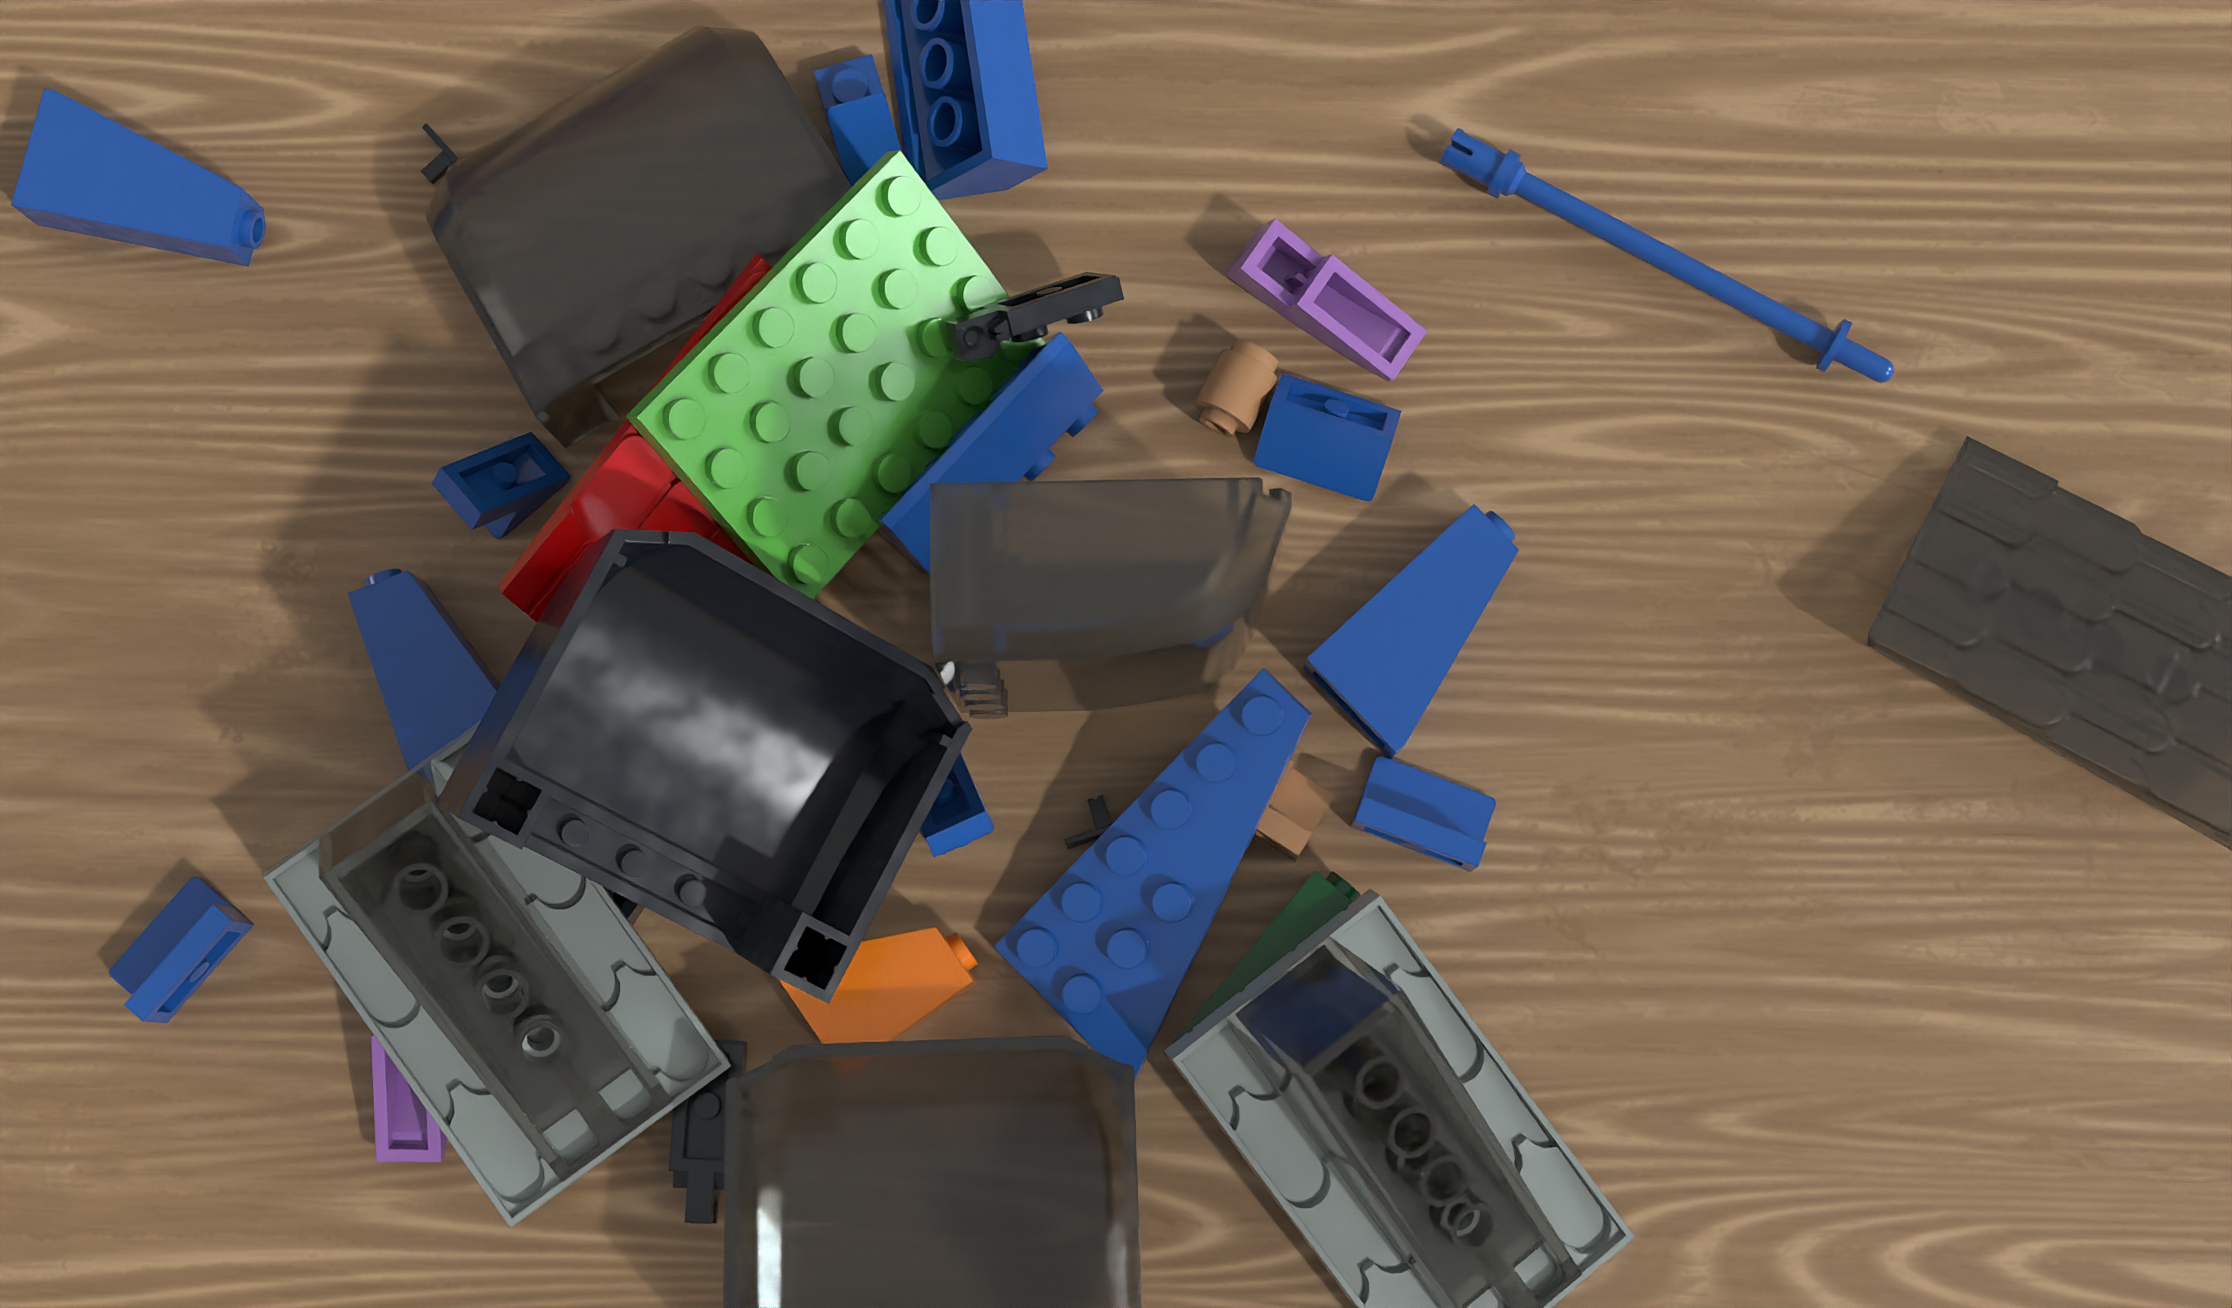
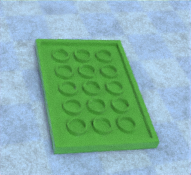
(831, 380)

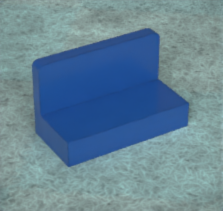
(1326, 437)
(1424, 813)
(178, 951)

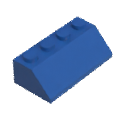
(966, 94)
(1004, 442)

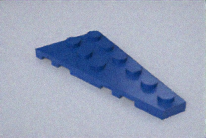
(1140, 900)

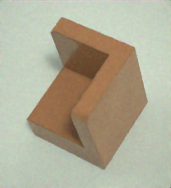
(1293, 812)

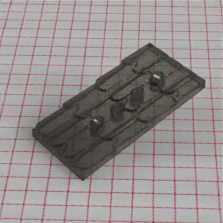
(2072, 633)

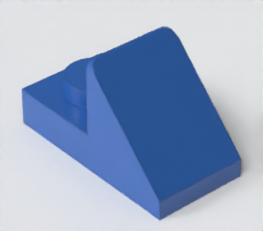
(857, 114)
(501, 484)
(957, 813)

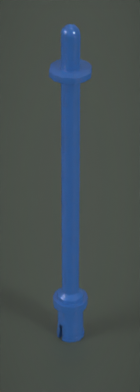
(1508, 176)

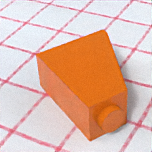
(890, 987)

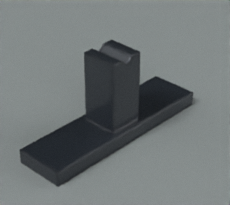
(440, 164)
(1101, 821)

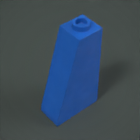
(119, 186)
(1406, 637)
(422, 663)

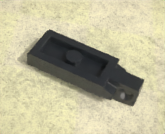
(1028, 314)
(699, 1140)

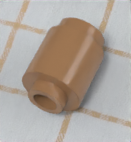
(1236, 388)

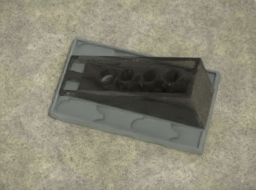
(496, 986)
(1396, 1128)

